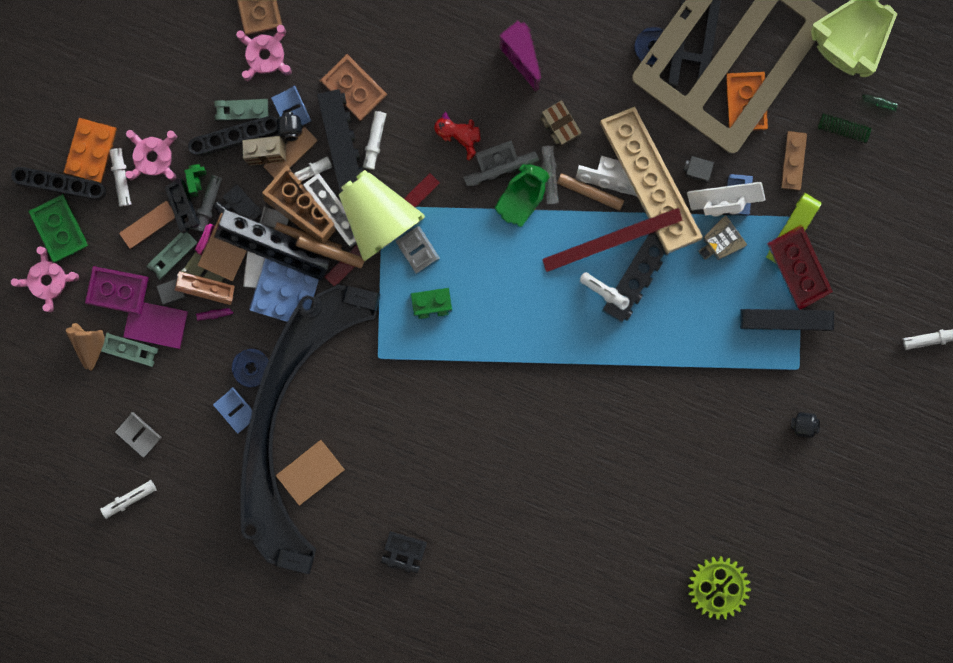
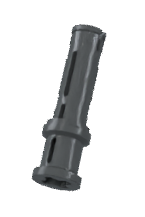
(204, 212)

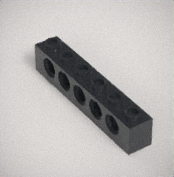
(269, 244)
(633, 273)

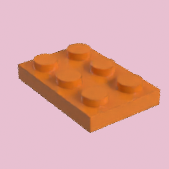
(740, 91)
(90, 150)

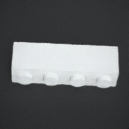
(332, 206)

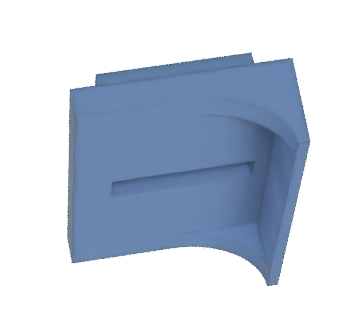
(288, 100)
(228, 403)

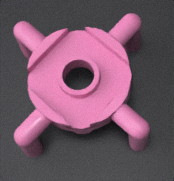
(260, 43)
(148, 145)
(35, 276)

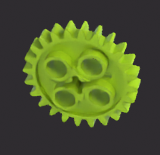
(730, 601)

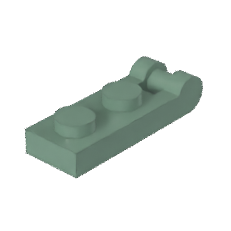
(241, 109)
(172, 254)
(128, 349)

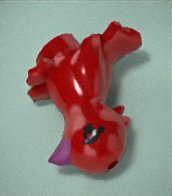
(464, 133)

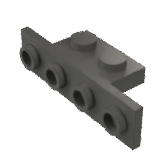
(498, 161)

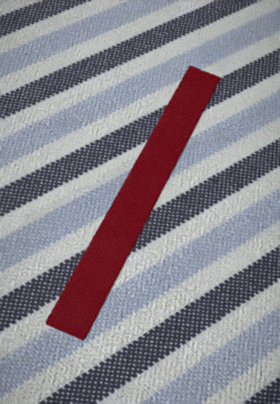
(413, 198)
(613, 239)

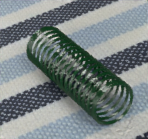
(848, 123)

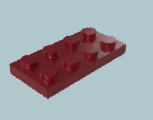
(800, 267)

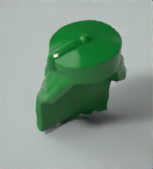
(522, 195)

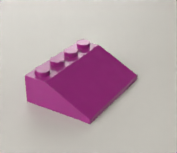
(519, 49)

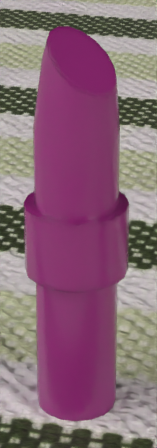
(213, 314)

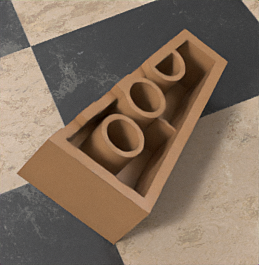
(297, 204)

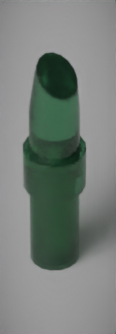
(880, 102)

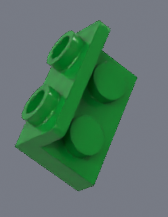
(192, 179)
(431, 302)

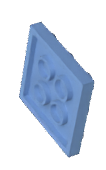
(281, 290)

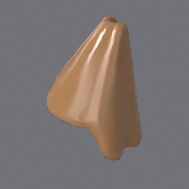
(86, 344)

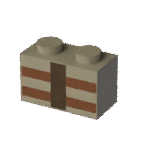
(560, 123)
(264, 150)

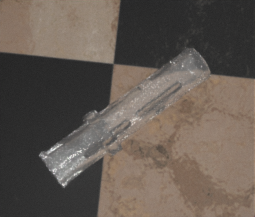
(549, 166)

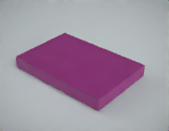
(116, 290)
(157, 325)

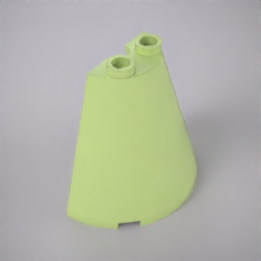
(855, 35)
(376, 213)

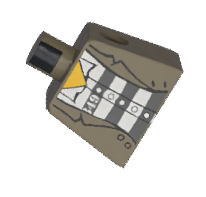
(722, 240)

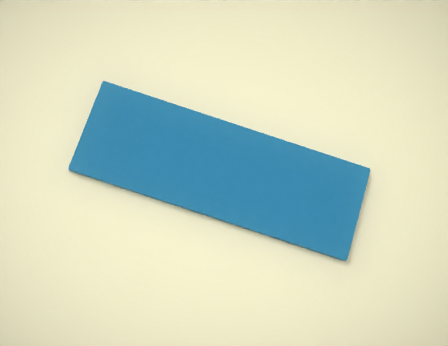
(522, 314)

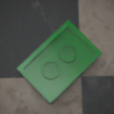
(58, 228)

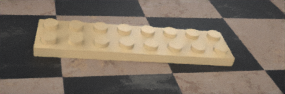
(649, 177)

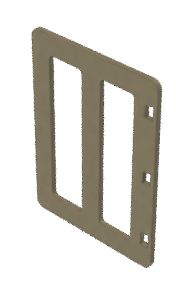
(691, 106)

